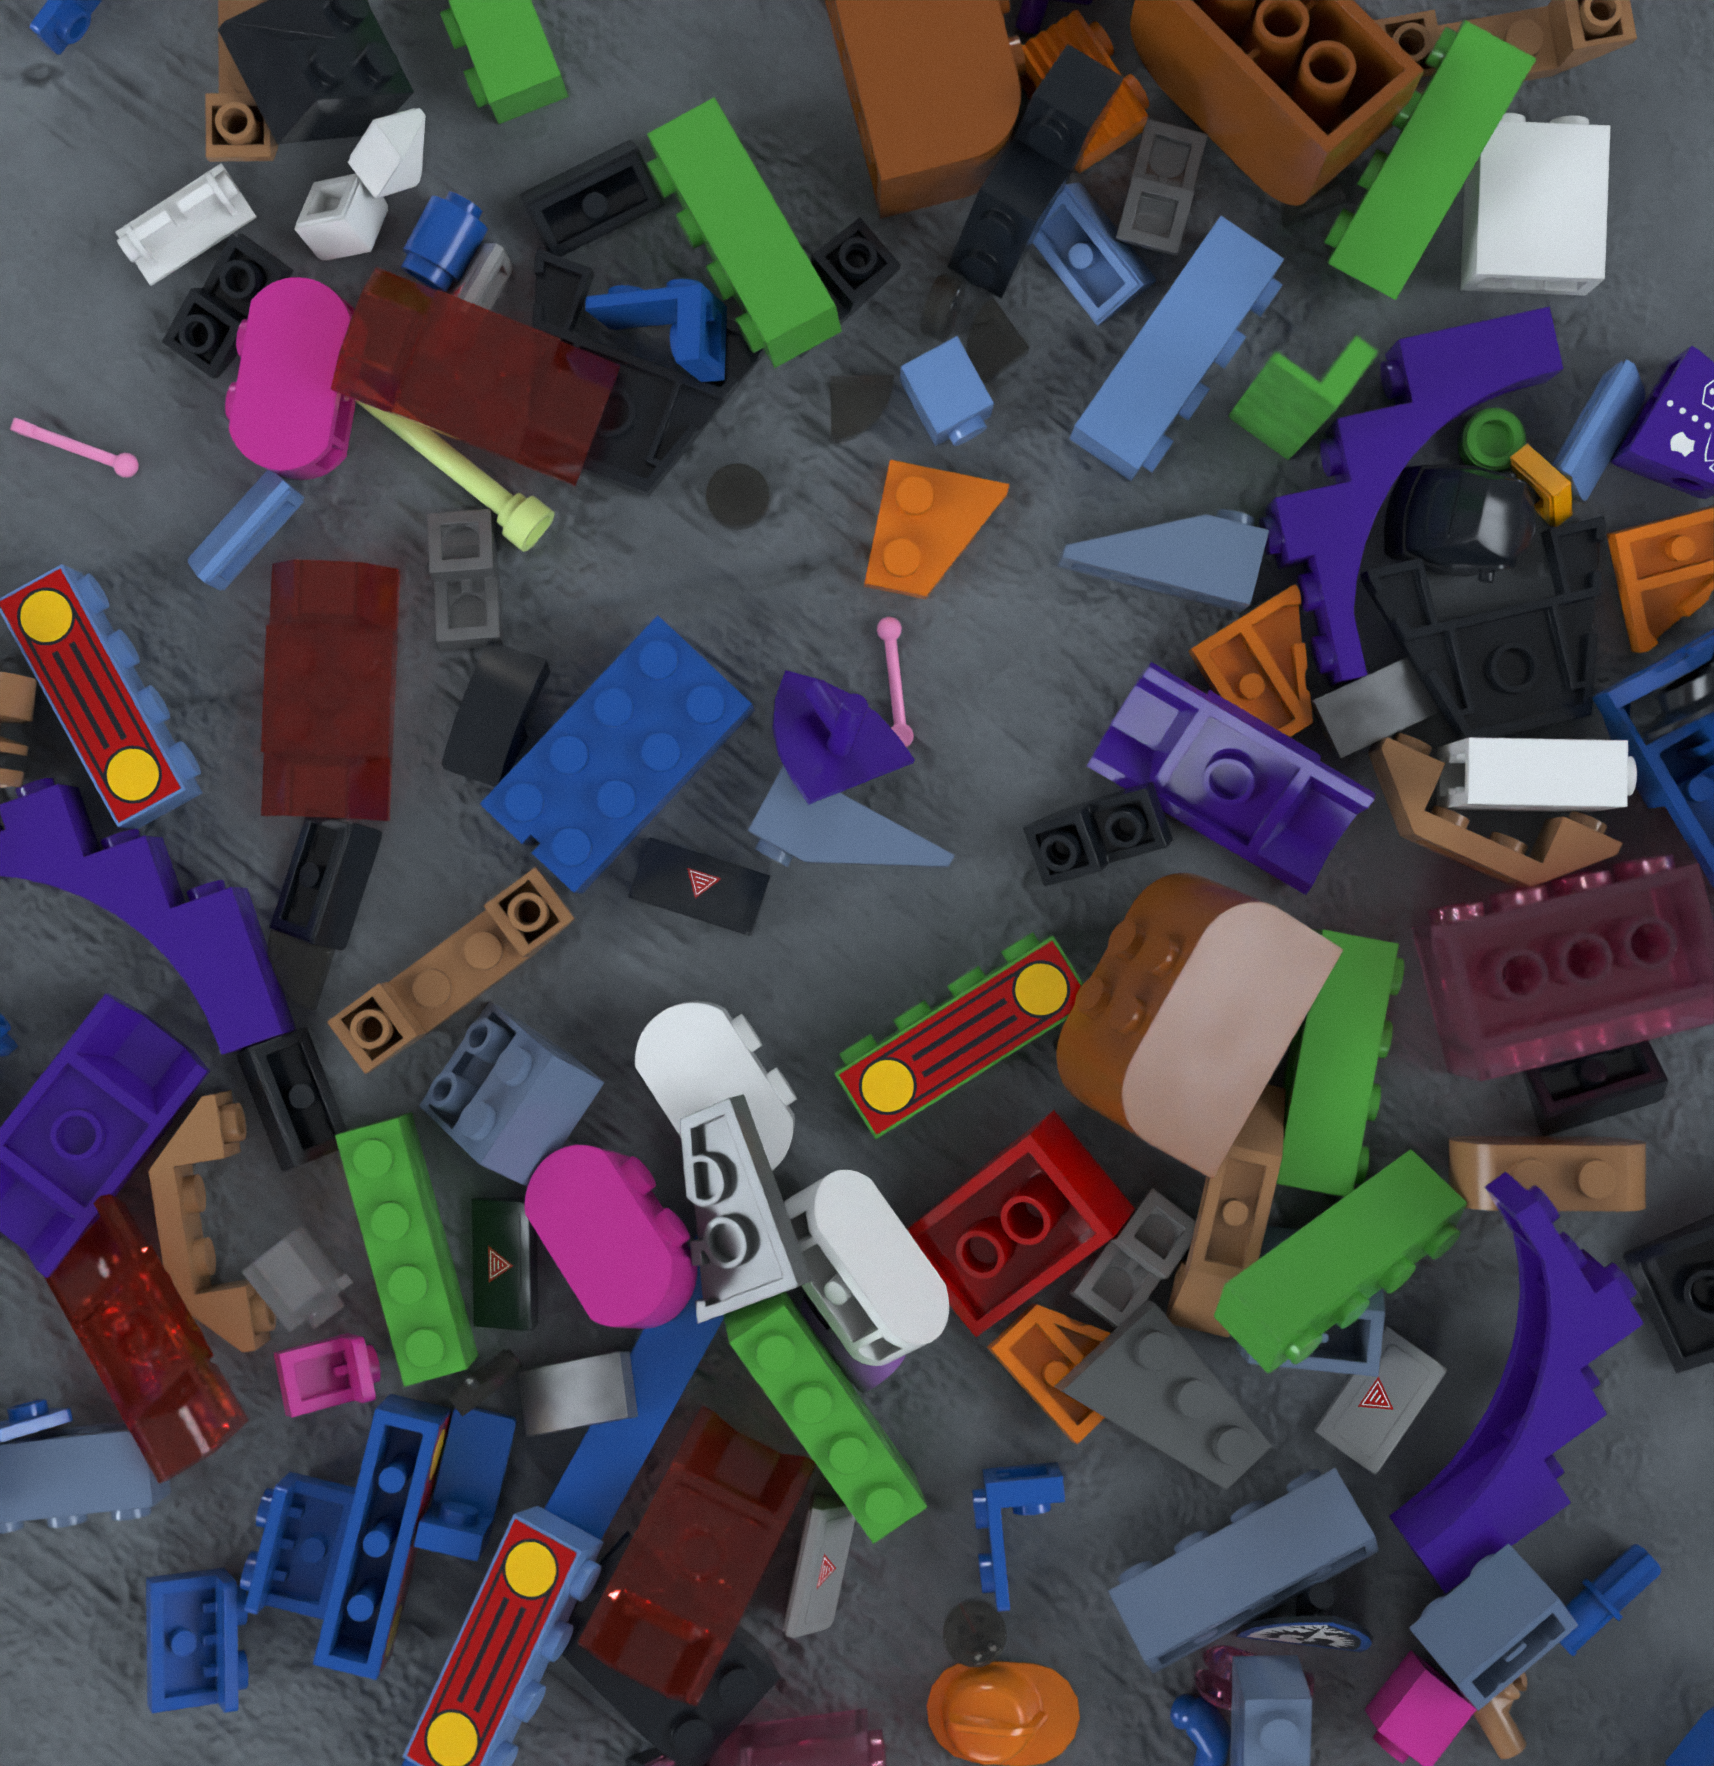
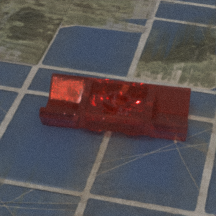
(473, 375)
(330, 690)
(145, 1344)
(696, 1559)

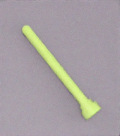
(521, 517)

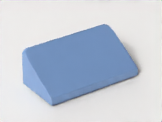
(1083, 252)
(1600, 428)
(245, 530)

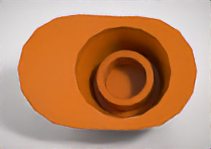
(1003, 1713)

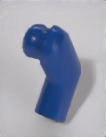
(1204, 1727)

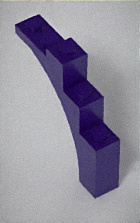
(1432, 383)
(209, 940)
(1506, 1470)

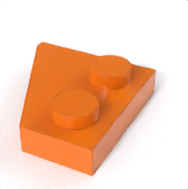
(1262, 663)

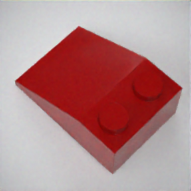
(1020, 1223)

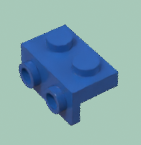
(299, 1545)
(194, 1640)

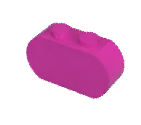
(283, 393)
(611, 1236)

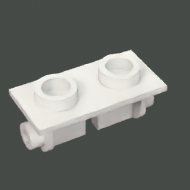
(185, 225)

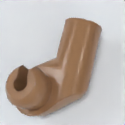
(1498, 1723)

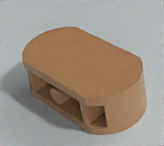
(1570, 1170)

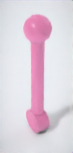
(124, 463)
(889, 630)

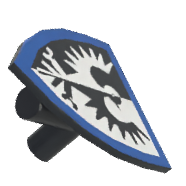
(1309, 1625)

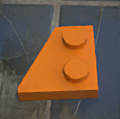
(926, 525)
(1663, 572)
(1039, 1353)

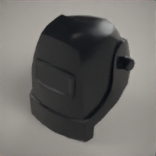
(1459, 519)

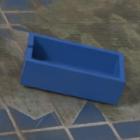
(618, 756)

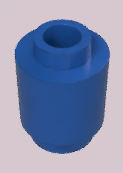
(443, 241)

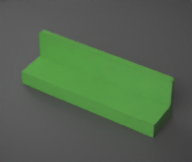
(1290, 405)

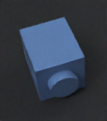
(947, 393)

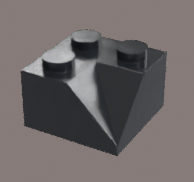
(316, 67)

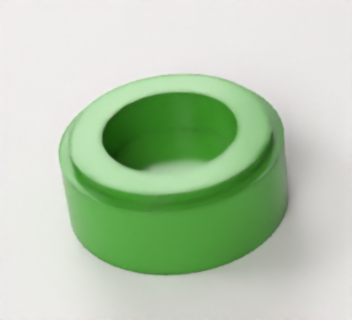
(1491, 439)

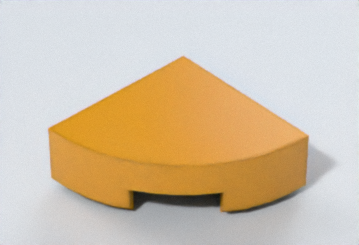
(1548, 483)

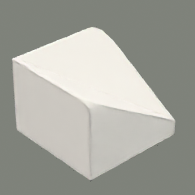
(391, 153)
(340, 218)

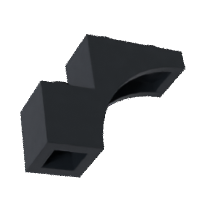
(1033, 170)

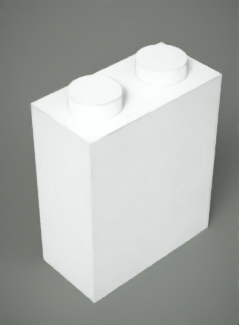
(1537, 208)
(1535, 775)

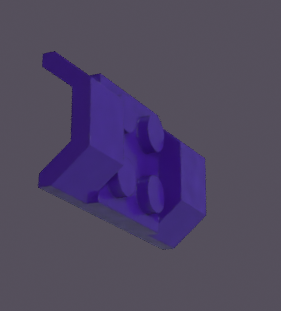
(1230, 776)
(89, 1126)

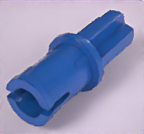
(1609, 1595)

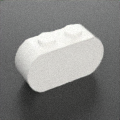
(703, 1056)
(866, 1269)

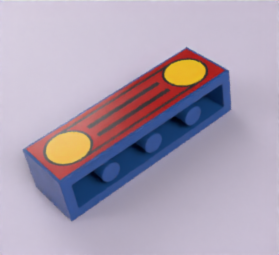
(381, 1535)

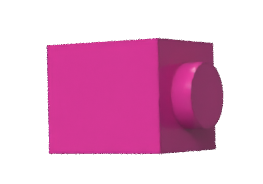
(1418, 1712)

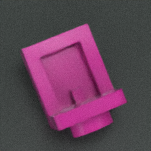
(327, 1374)

